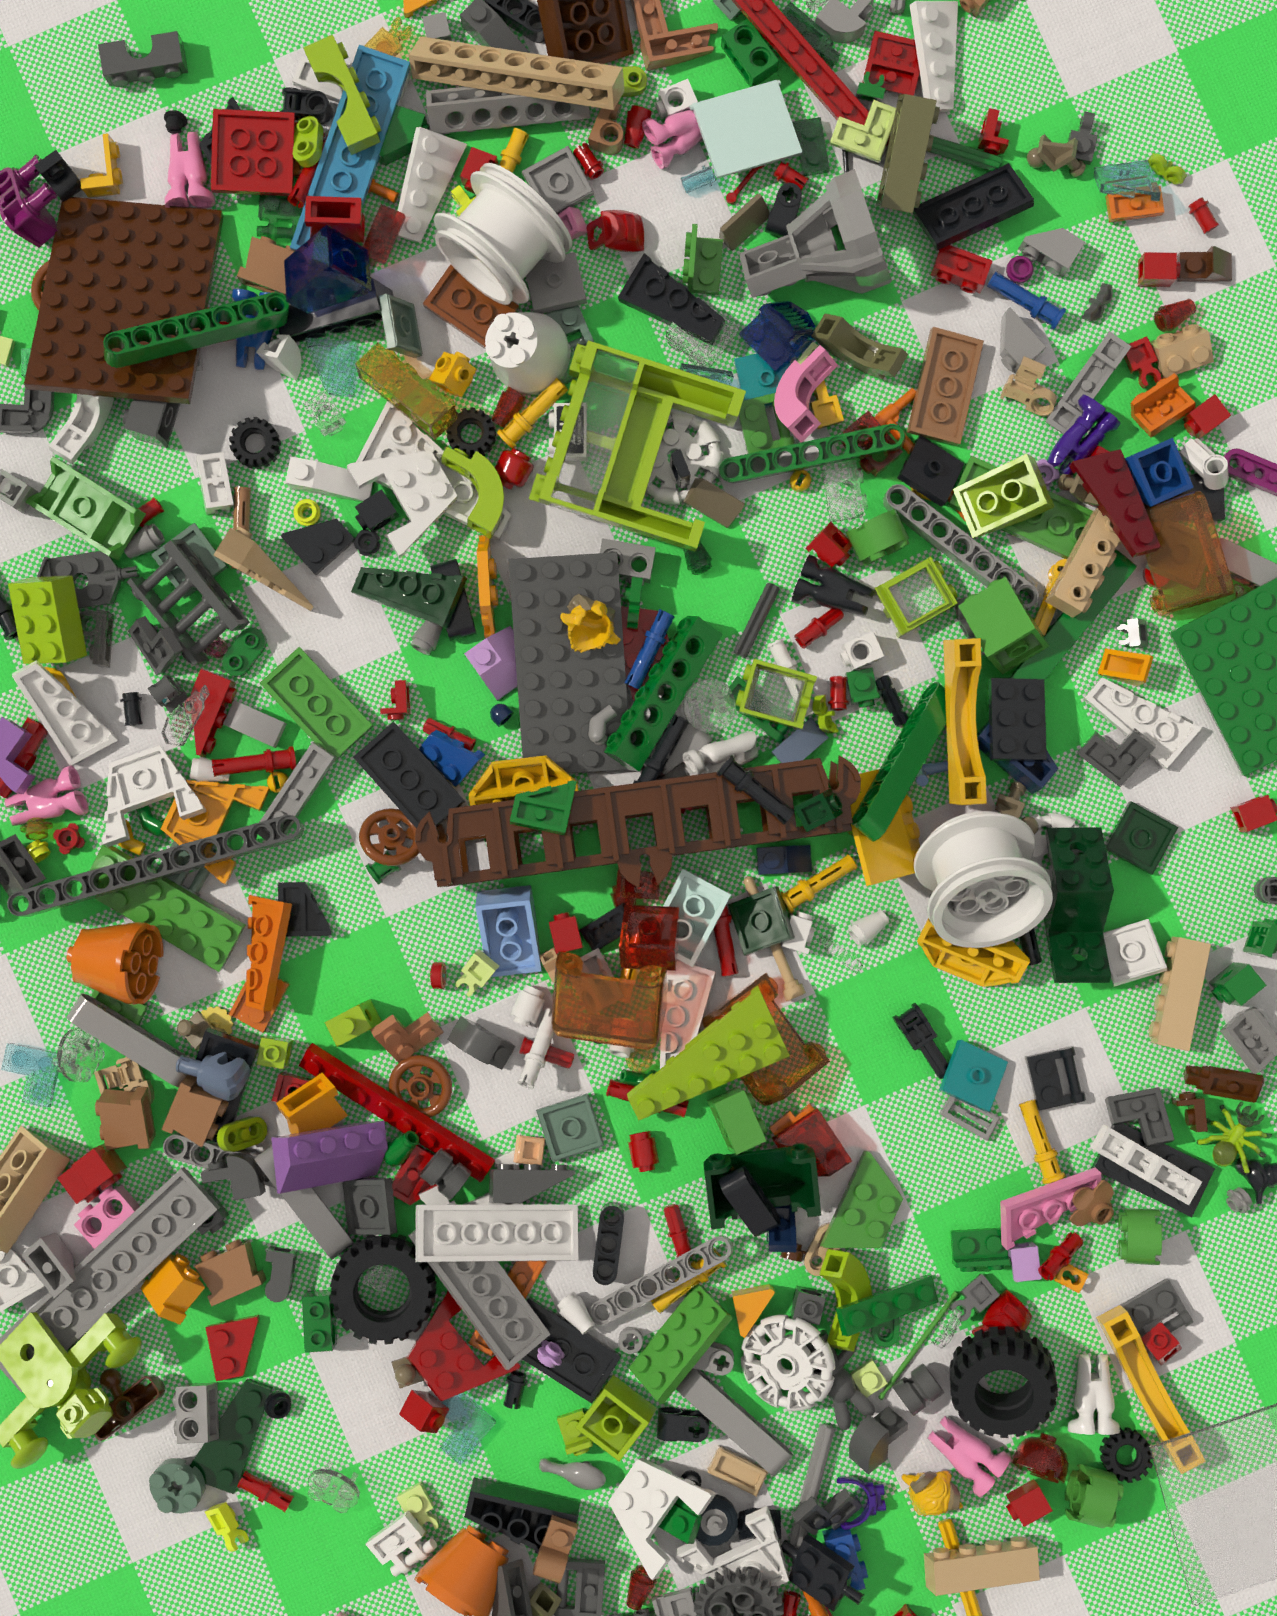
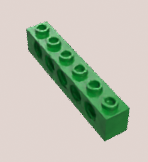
(703, 641)

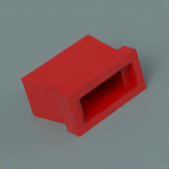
(339, 213)

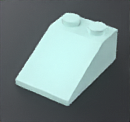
(699, 912)

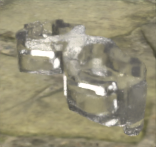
(950, 1329)

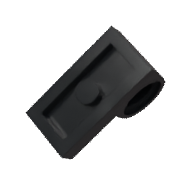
(59, 175)

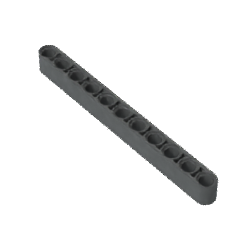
(144, 873)

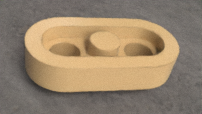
(816, 1250)

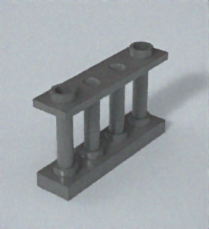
(212, 597)

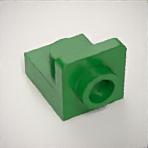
(862, 687)

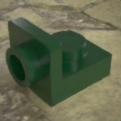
(819, 809)

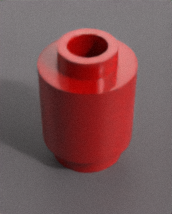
(643, 1151)

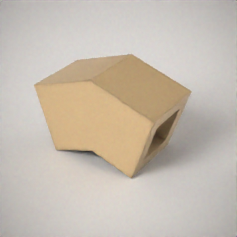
(549, 961)

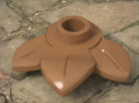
(1093, 1204)

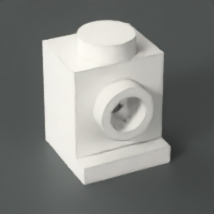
(802, 932)

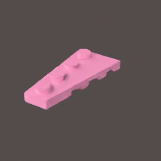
(1041, 1205)

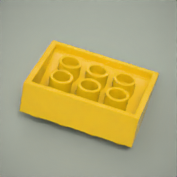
(895, 851)

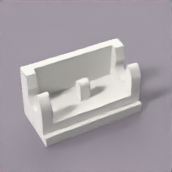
(214, 482)

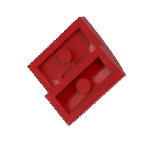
(896, 60)

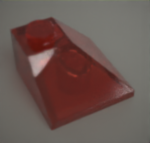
(817, 1134)

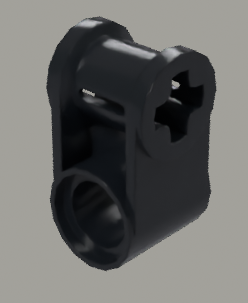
(303, 103)
(783, 211)
(678, 1425)

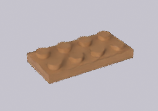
(945, 386)

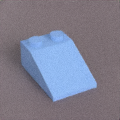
(509, 929)

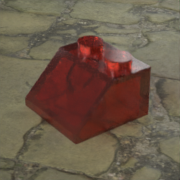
(649, 937)

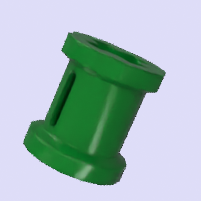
(381, 871)

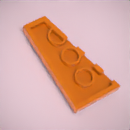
(269, 931)

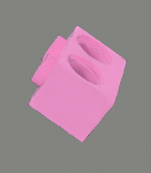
(106, 1214)

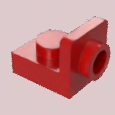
(989, 134)
(401, 697)
(1161, 1343)

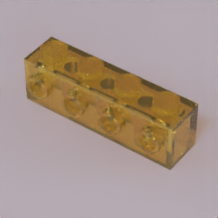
(407, 390)

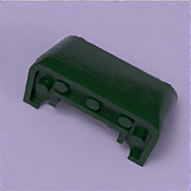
(782, 1173)

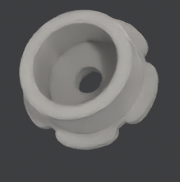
(1238, 1200)

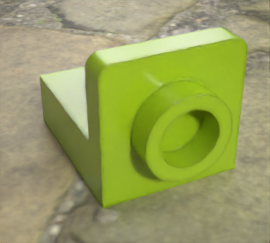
(574, 1440)

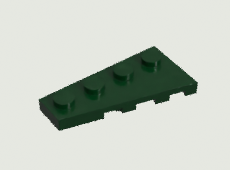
(414, 593)
(225, 1458)

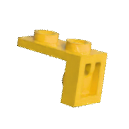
(100, 184)

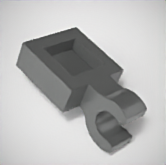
(1086, 141)

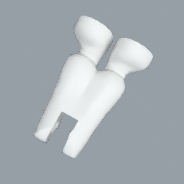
(714, 755)
(1092, 1394)

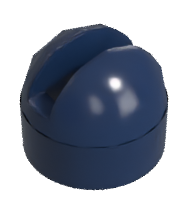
(500, 714)

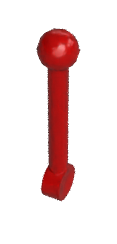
(731, 197)

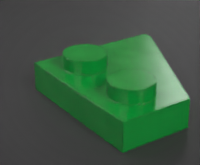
(544, 809)

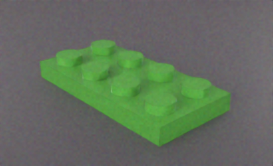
(316, 703)
(680, 1343)

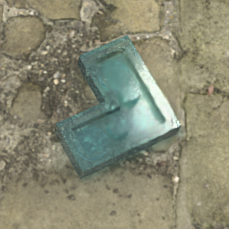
(39, 1070)
(471, 1427)

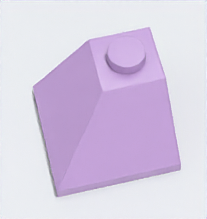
(496, 662)

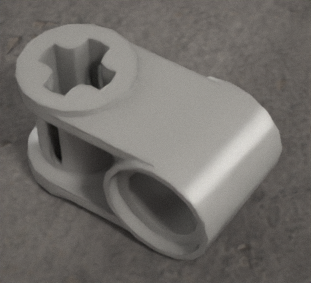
(709, 1360)

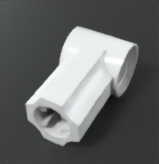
(1205, 462)

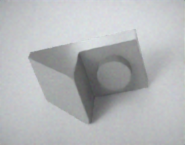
(15, 491)

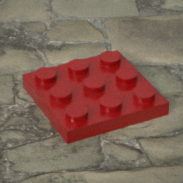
(252, 152)

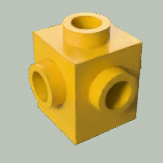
(453, 373)

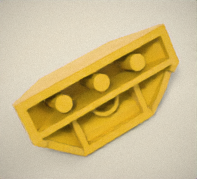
(514, 776)
(980, 966)

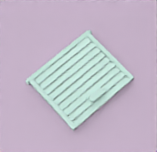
(746, 128)

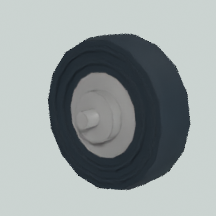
(717, 1522)

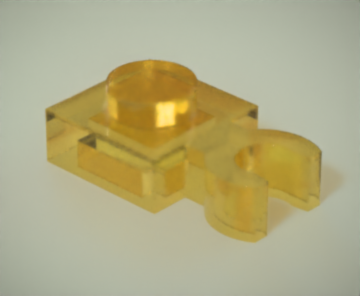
(389, 41)

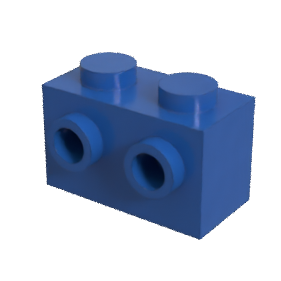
(846, 1546)

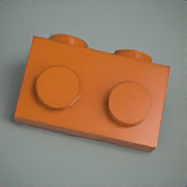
(1161, 405)

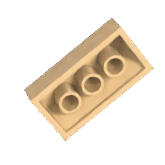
(26, 1176)

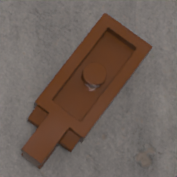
(1225, 1082)

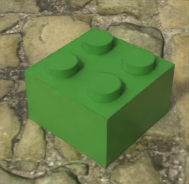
(737, 1120)

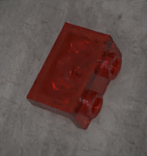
(383, 234)

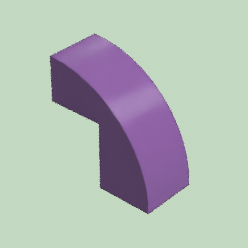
(11, 743)

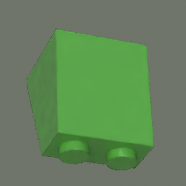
(1003, 625)

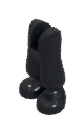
(835, 588)

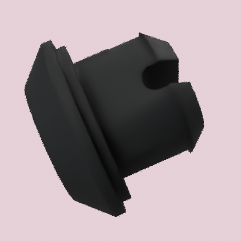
(175, 121)

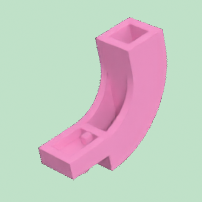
(796, 389)

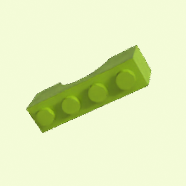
(329, 66)

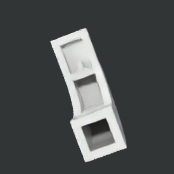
(82, 426)

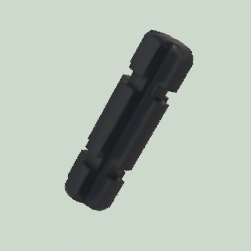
(892, 700)

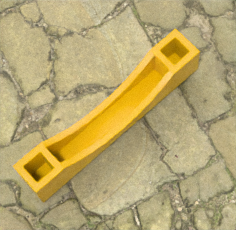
(965, 767)
(1141, 1373)

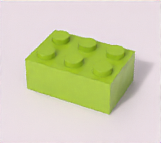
(47, 619)

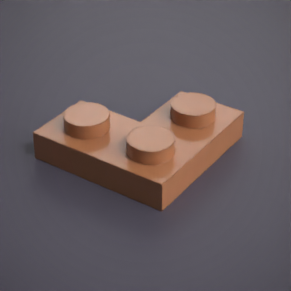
(403, 1041)

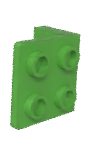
(704, 266)

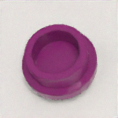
(1019, 269)

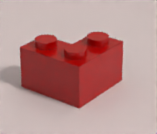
(92, 1172)

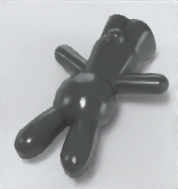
(844, 1388)

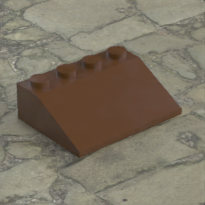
(586, 29)

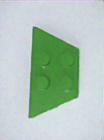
(864, 1208)

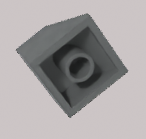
(151, 421)

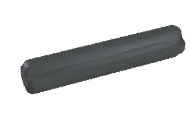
(756, 620)

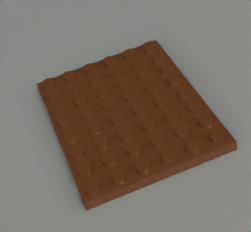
(116, 271)

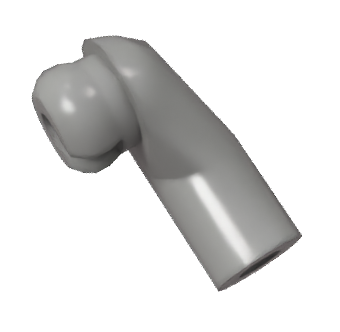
(598, 723)

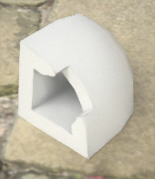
(282, 356)

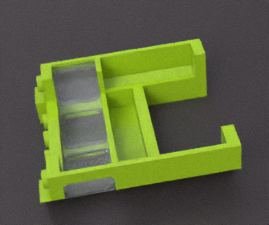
(620, 420)

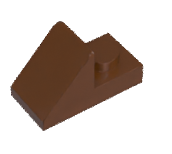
(1205, 266)

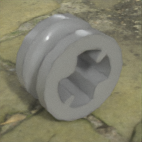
(637, 1344)

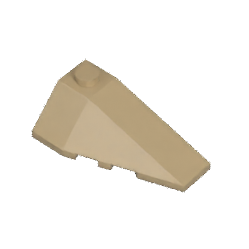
(249, 558)

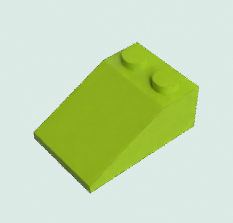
(1003, 496)

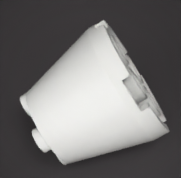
(527, 351)

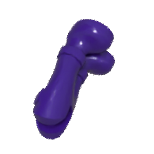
(1069, 444)

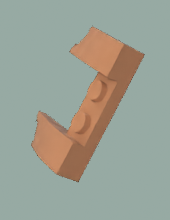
(667, 48)

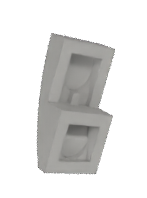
(254, 724)

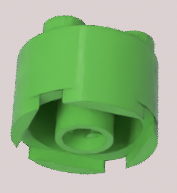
(878, 535)
(1140, 1236)
(1093, 1496)

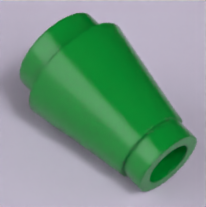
(400, 1148)

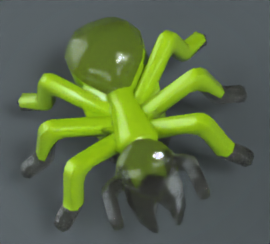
(1232, 1140)

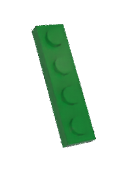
(886, 1305)

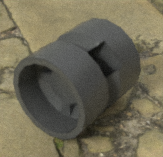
(445, 1174)
(918, 1389)

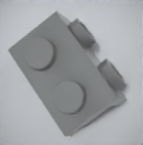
(1251, 1038)

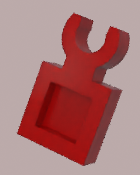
(1140, 358)

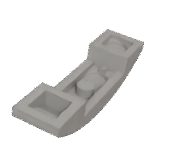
(1088, 381)

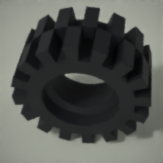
(472, 417)
(250, 427)
(1138, 1466)

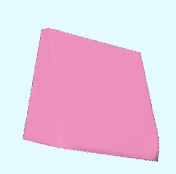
(573, 221)

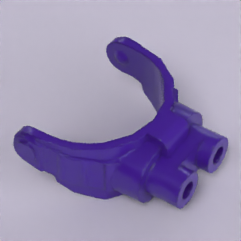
(874, 1501)

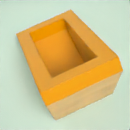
(1125, 666)
(750, 1304)

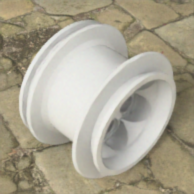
(501, 235)
(983, 879)

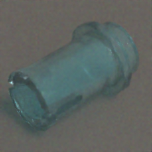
(698, 179)

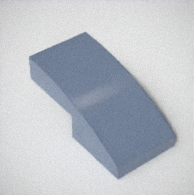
(800, 743)

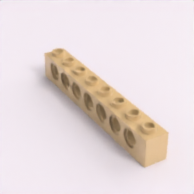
(517, 72)

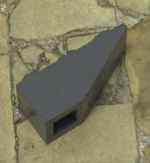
(520, 1185)

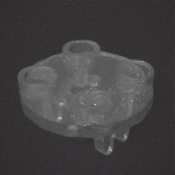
(697, 709)
(78, 1055)
(333, 1488)

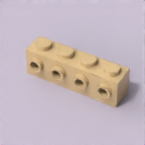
(1085, 566)
(1179, 993)
(981, 1566)

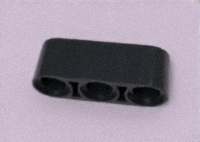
(521, 22)
(461, 620)
(749, 1201)
(608, 1256)

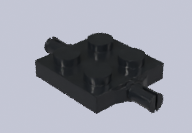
(821, 1573)

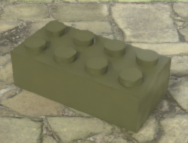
(906, 153)

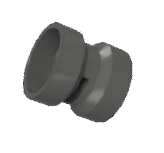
(1265, 890)

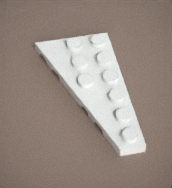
(397, 435)

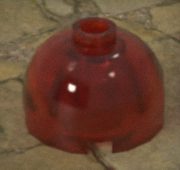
(1042, 1458)

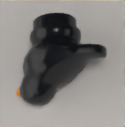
(1260, 1175)

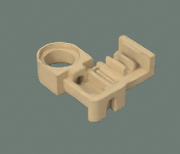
(1023, 386)
(128, 1074)

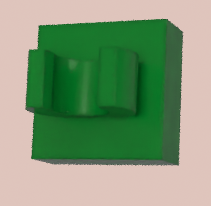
(870, 92)

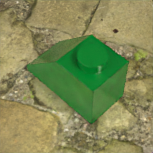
(401, 134)

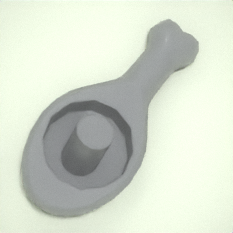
(579, 1474)

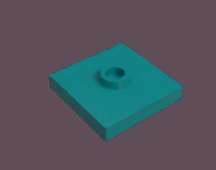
(757, 377)
(973, 1076)

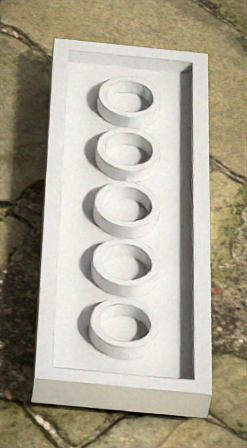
(496, 1233)

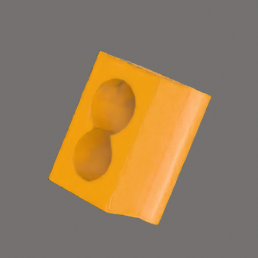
(1065, 1281)

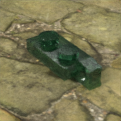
(813, 33)

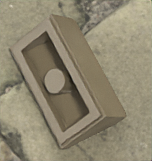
(744, 222)
(713, 502)

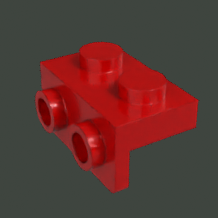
(961, 269)

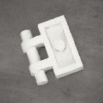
(395, 1538)

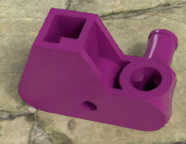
(24, 210)

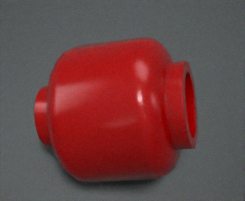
(514, 468)

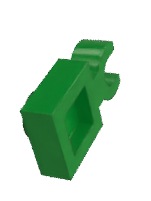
(633, 597)

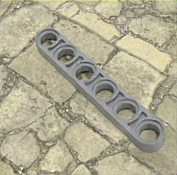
(660, 1278)

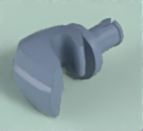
(216, 1074)

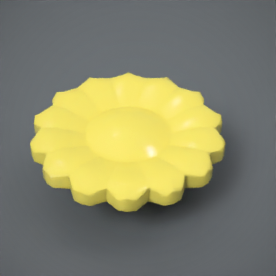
(218, 1018)

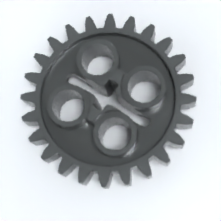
(738, 1596)

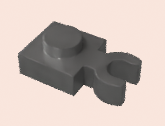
(977, 1295)

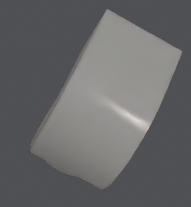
(842, 23)

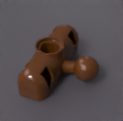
(137, 1395)

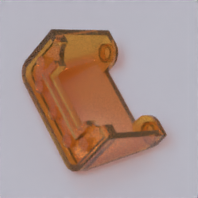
(1190, 562)
(608, 1007)
(785, 1076)

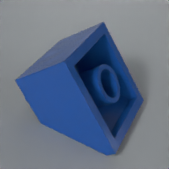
(1159, 473)

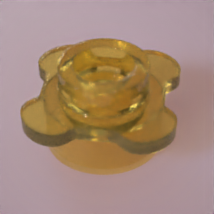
(36, 828)

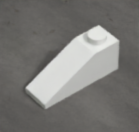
(324, 480)

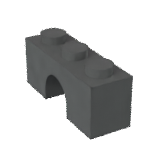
(164, 60)

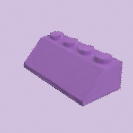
(328, 1155)

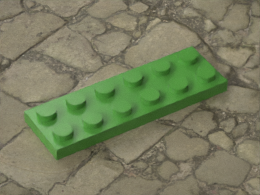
(1051, 530)
(176, 912)

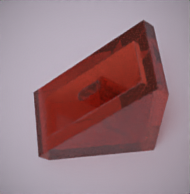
(647, 888)

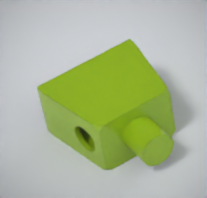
(353, 1022)

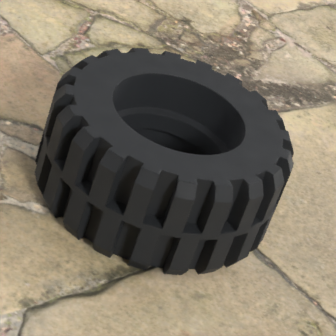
(371, 1322)
(1003, 1412)

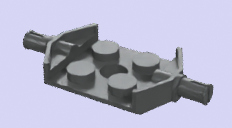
(102, 575)

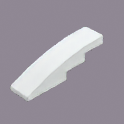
(1146, 1164)

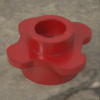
(61, 838)

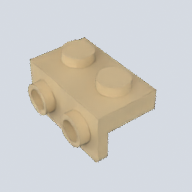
(1182, 350)

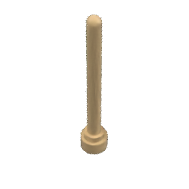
(791, 987)

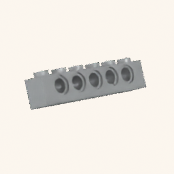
(496, 115)

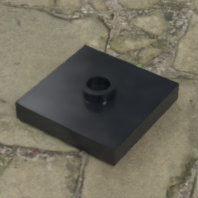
(930, 470)

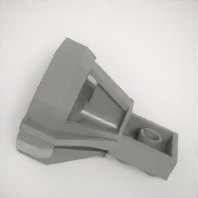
(811, 248)

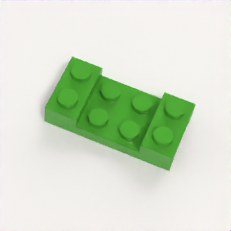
(87, 509)

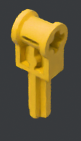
(1046, 611)

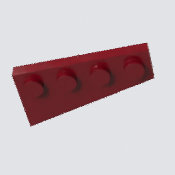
(1115, 491)

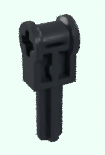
(920, 1036)

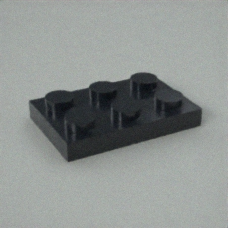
(1017, 719)

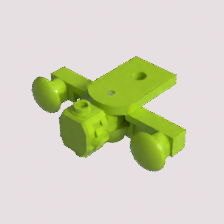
(59, 1381)

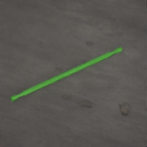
(918, 1345)

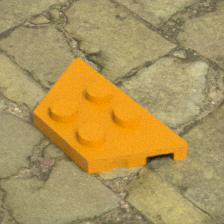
(487, 591)

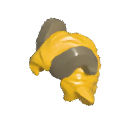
(589, 624)
(932, 1492)

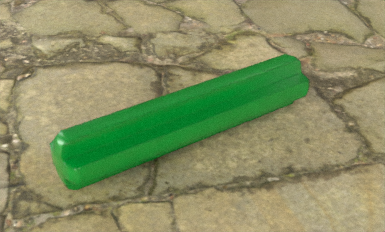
(965, 154)

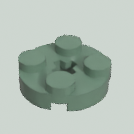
(168, 1497)

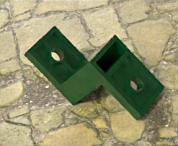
(1079, 905)

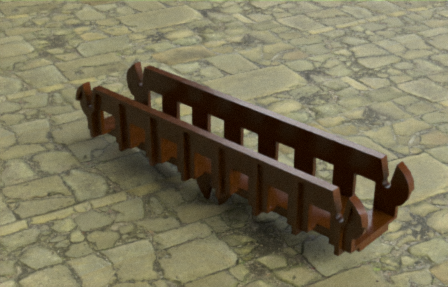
(614, 804)

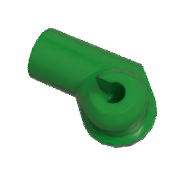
(148, 822)
(633, 1078)

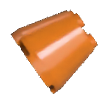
(118, 960)
(465, 1572)

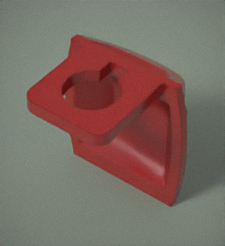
(620, 231)
(1006, 1311)

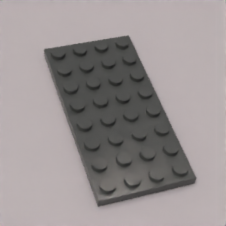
(554, 683)

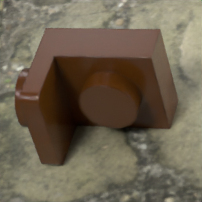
(1196, 1113)

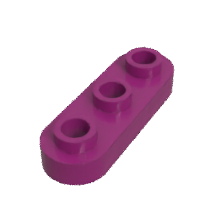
(1246, 467)

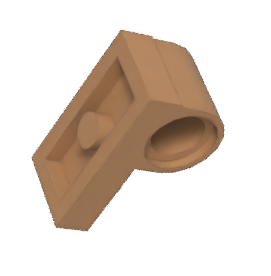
(604, 126)
(555, 1549)

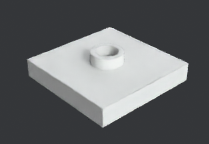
(1133, 953)

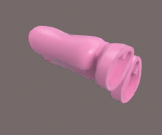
(679, 126)
(185, 169)
(43, 798)
(966, 1452)

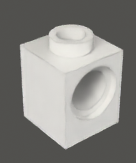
(680, 91)
(872, 647)

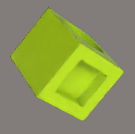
(274, 1052)

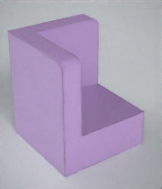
(1025, 1262)

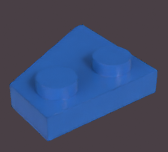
(450, 756)

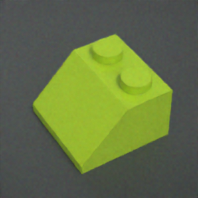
(616, 1418)

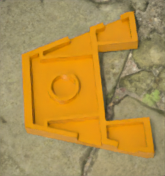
(217, 800)

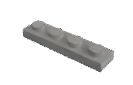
(299, 786)

